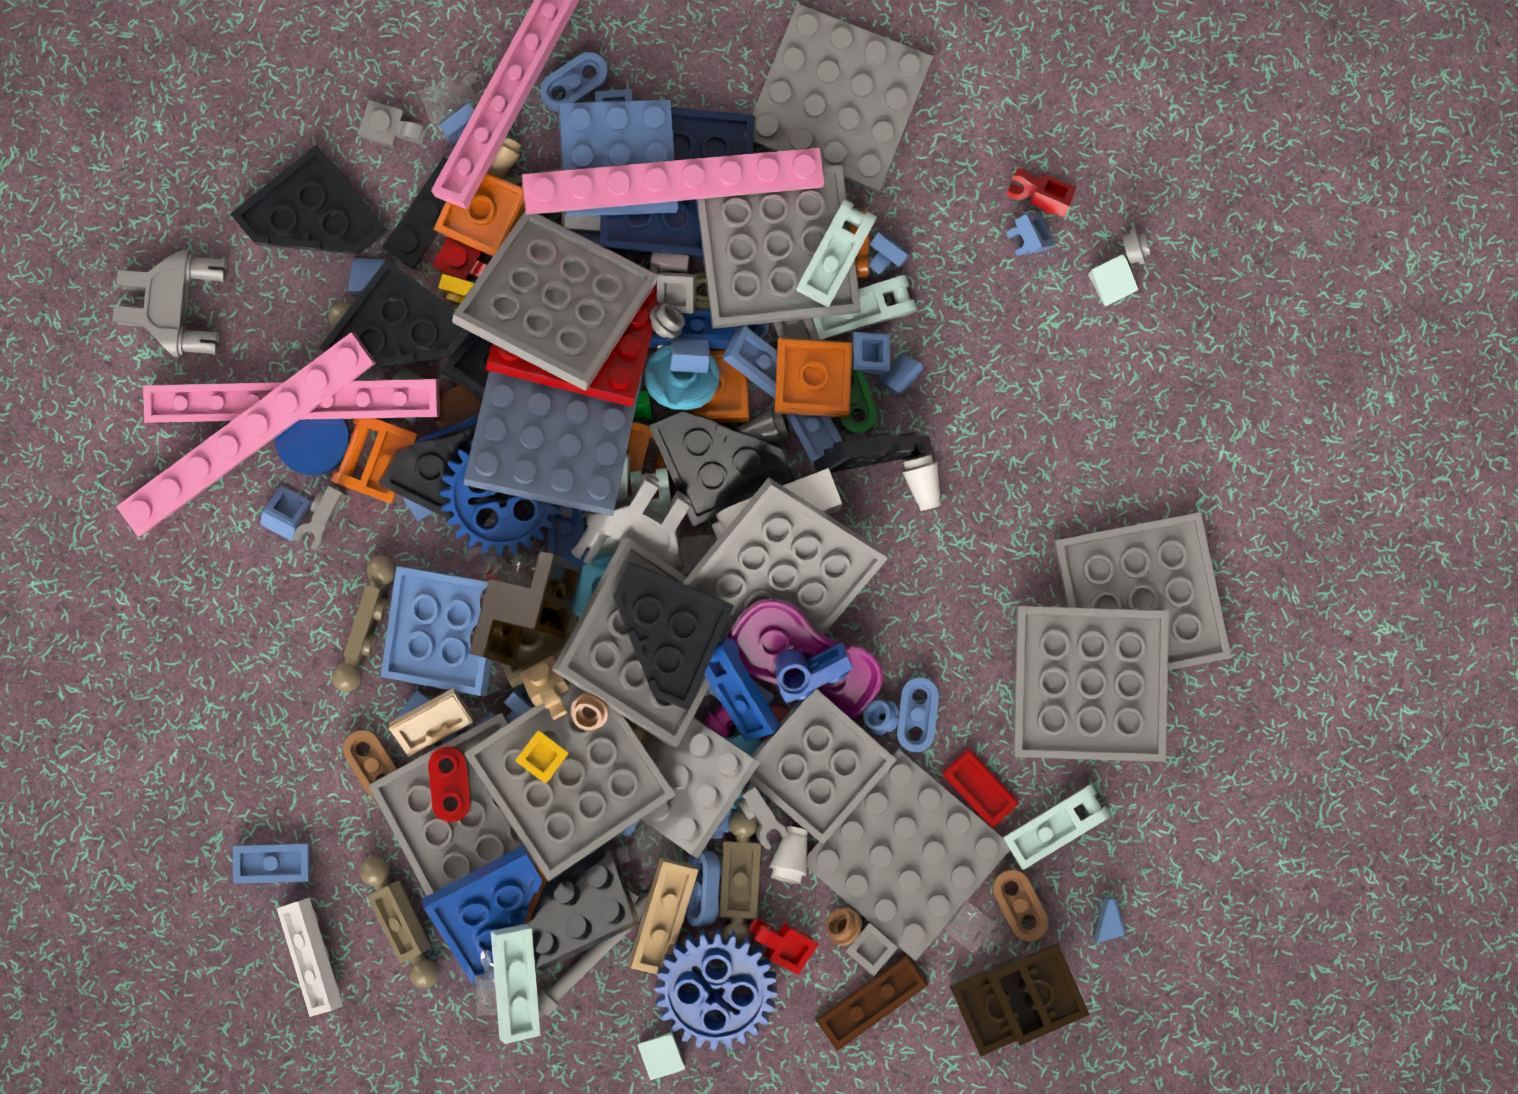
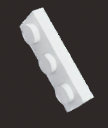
(310, 957)

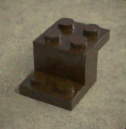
(514, 609)
(1019, 999)

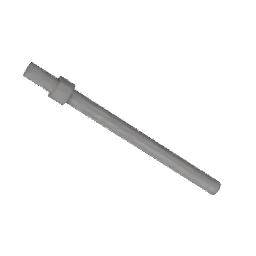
(548, 999)

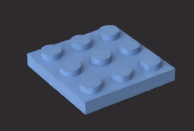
(616, 136)
(432, 631)

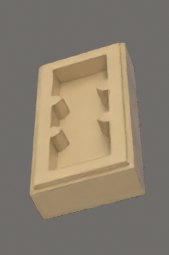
(431, 722)

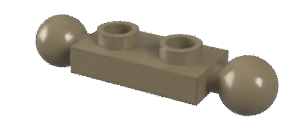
(372, 607)
(740, 876)
(399, 922)

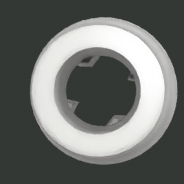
(923, 480)
(791, 856)

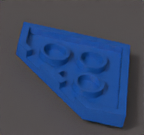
(483, 902)

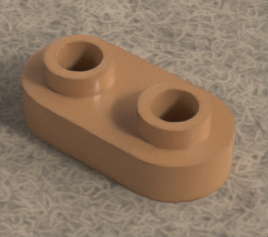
(371, 766)
(1020, 904)

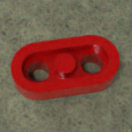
(449, 784)

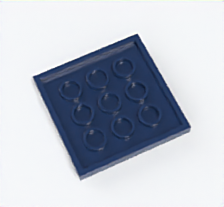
(694, 137)

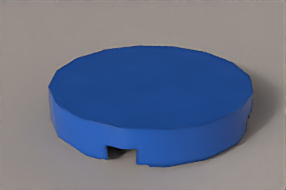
(313, 445)

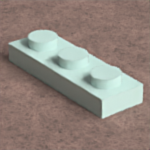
(515, 983)

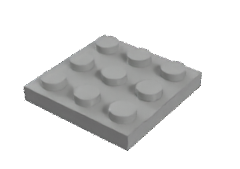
(819, 765)
(707, 780)

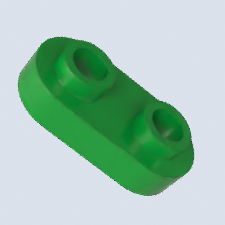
(860, 400)

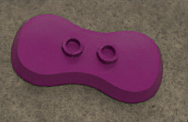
(777, 626)

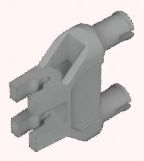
(167, 301)
(639, 523)

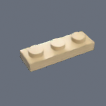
(663, 914)

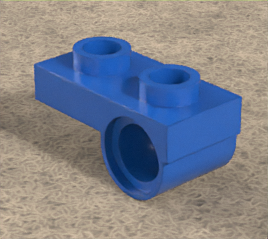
(823, 668)

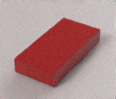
(980, 788)

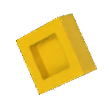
(454, 288)
(542, 757)

